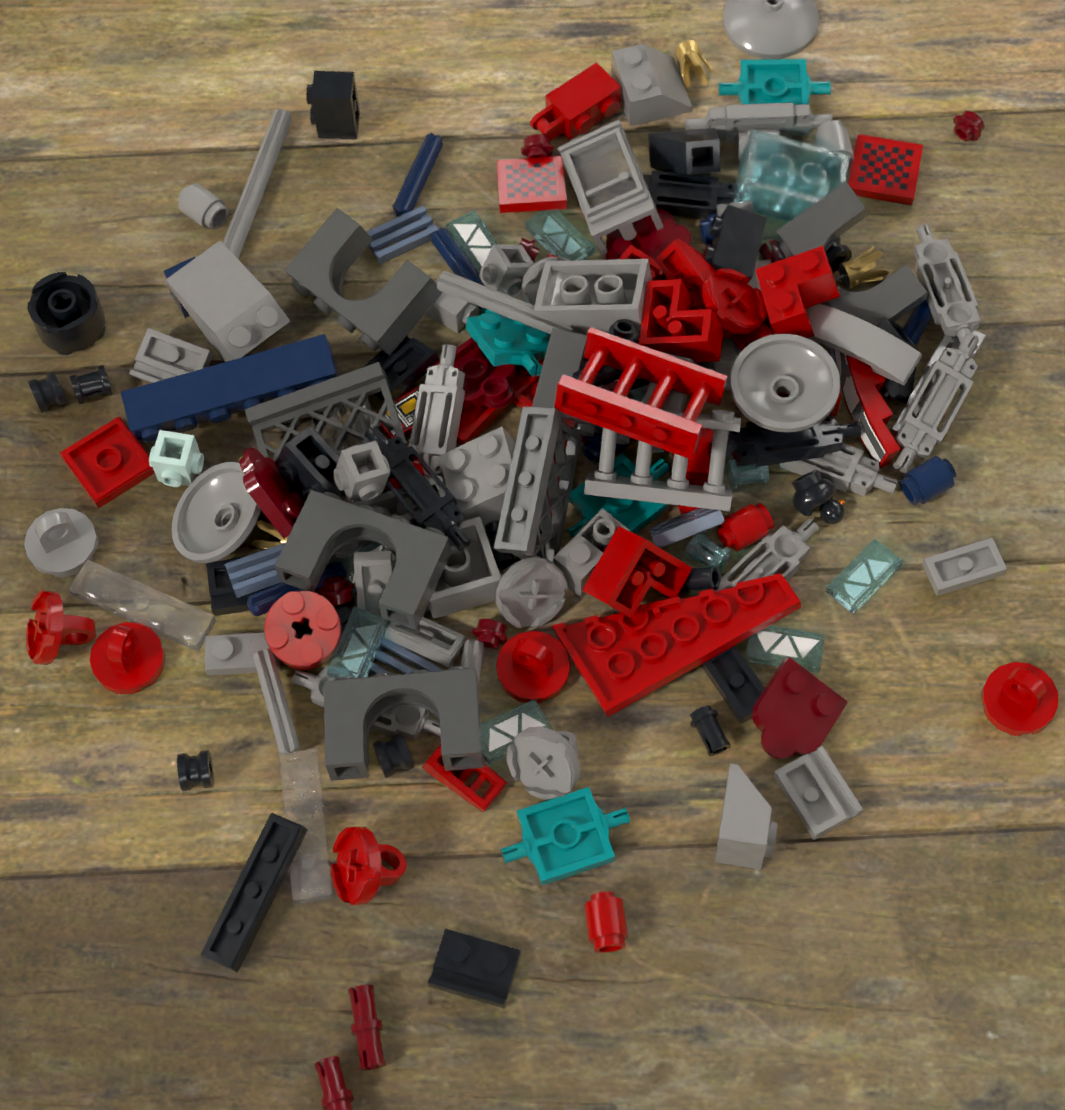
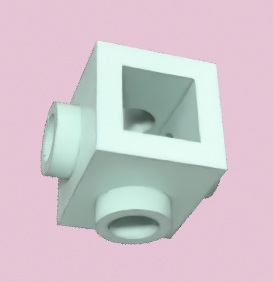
(176, 458)

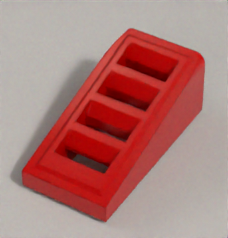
(457, 785)

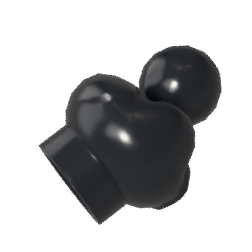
(814, 492)

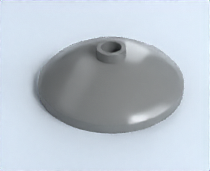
(771, 26)
(785, 366)
(214, 514)

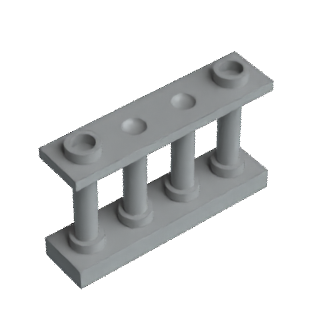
(677, 488)

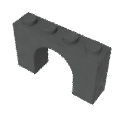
(822, 226)
(381, 318)
(565, 357)
(331, 523)
(356, 703)

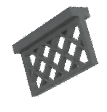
(321, 398)
(531, 472)

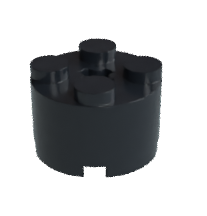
(66, 312)

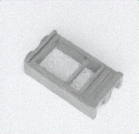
(608, 183)

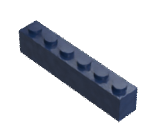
(227, 387)

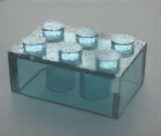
(786, 174)

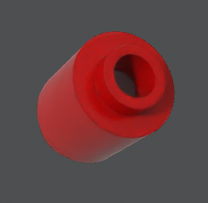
(745, 526)
(606, 922)

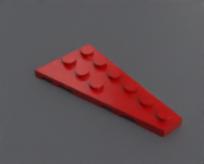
(669, 637)

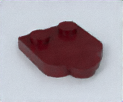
(647, 237)
(482, 381)
(270, 491)
(795, 711)

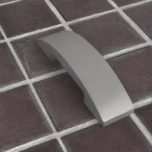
(864, 342)

